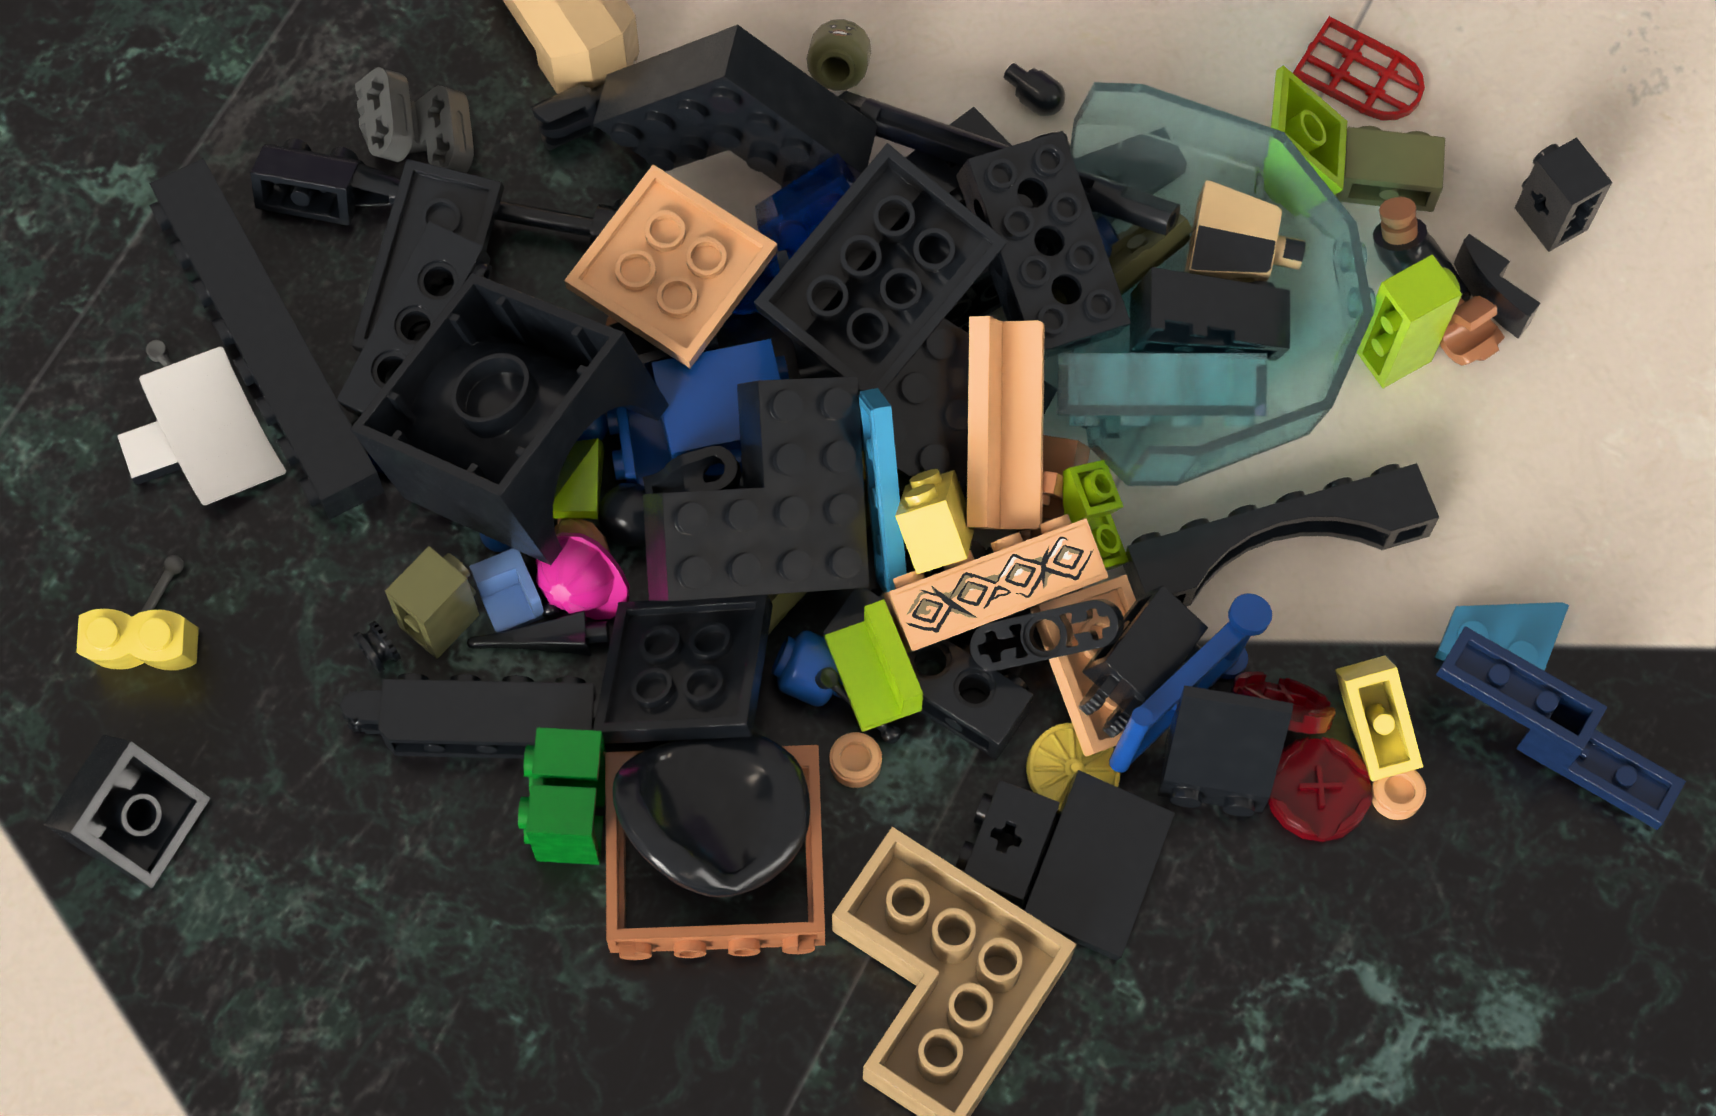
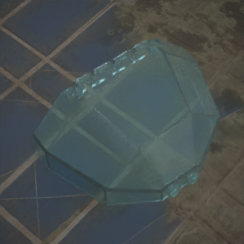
(1169, 151)

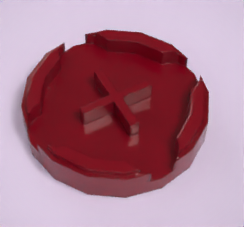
(1310, 708)
(1320, 789)

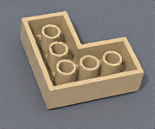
(975, 971)

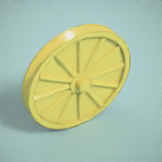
(1058, 757)

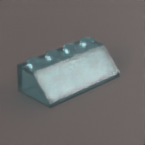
(1162, 385)

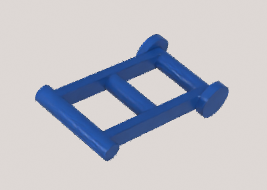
(1219, 658)

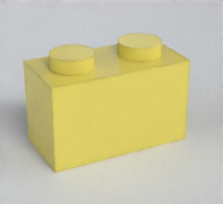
(934, 520)

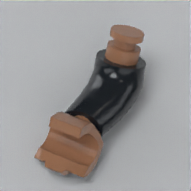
(1404, 241)

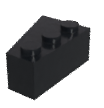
(1208, 315)

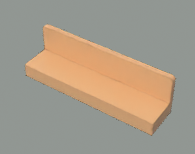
(1005, 424)

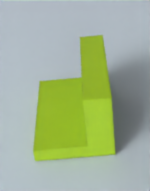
(875, 669)

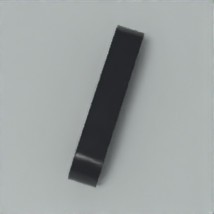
(1013, 656)

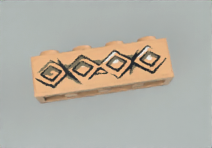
(995, 584)

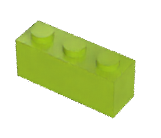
(1409, 320)

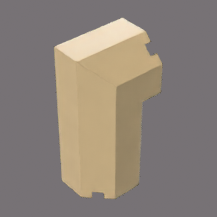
(578, 38)

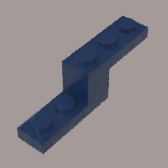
(1561, 728)

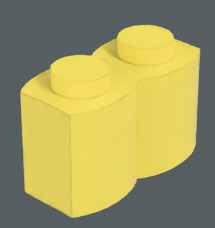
(149, 637)

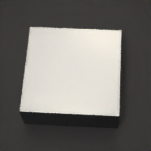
(147, 453)

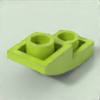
(1093, 495)

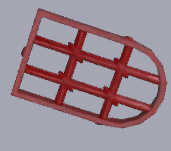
(1342, 73)

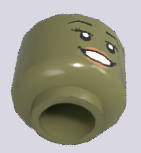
(839, 54)

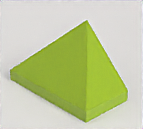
(580, 482)

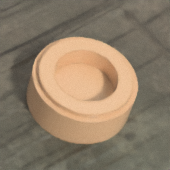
(855, 760)
(1399, 795)

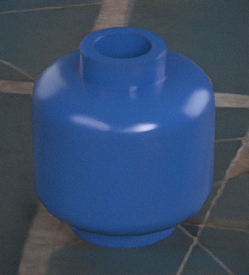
(799, 663)

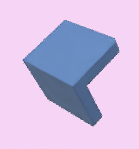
(507, 591)

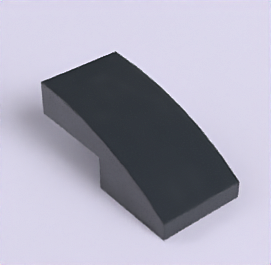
(1483, 275)

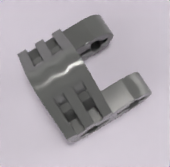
(399, 126)

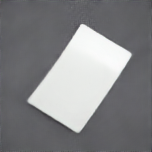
(211, 426)

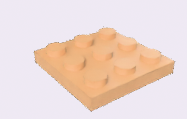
(671, 266)

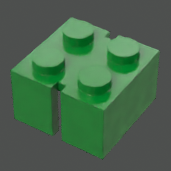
(564, 790)

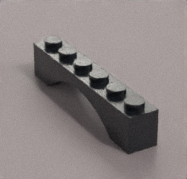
(1375, 510)

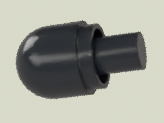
(1036, 90)

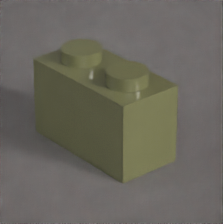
(1391, 166)
(433, 601)

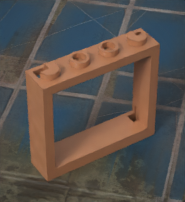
(695, 940)

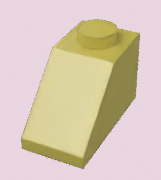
(1379, 717)

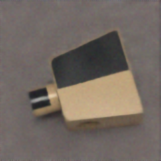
(1238, 237)

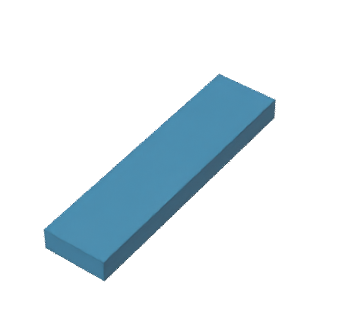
(882, 487)

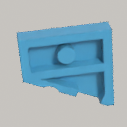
(1520, 628)

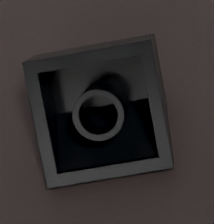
(127, 810)

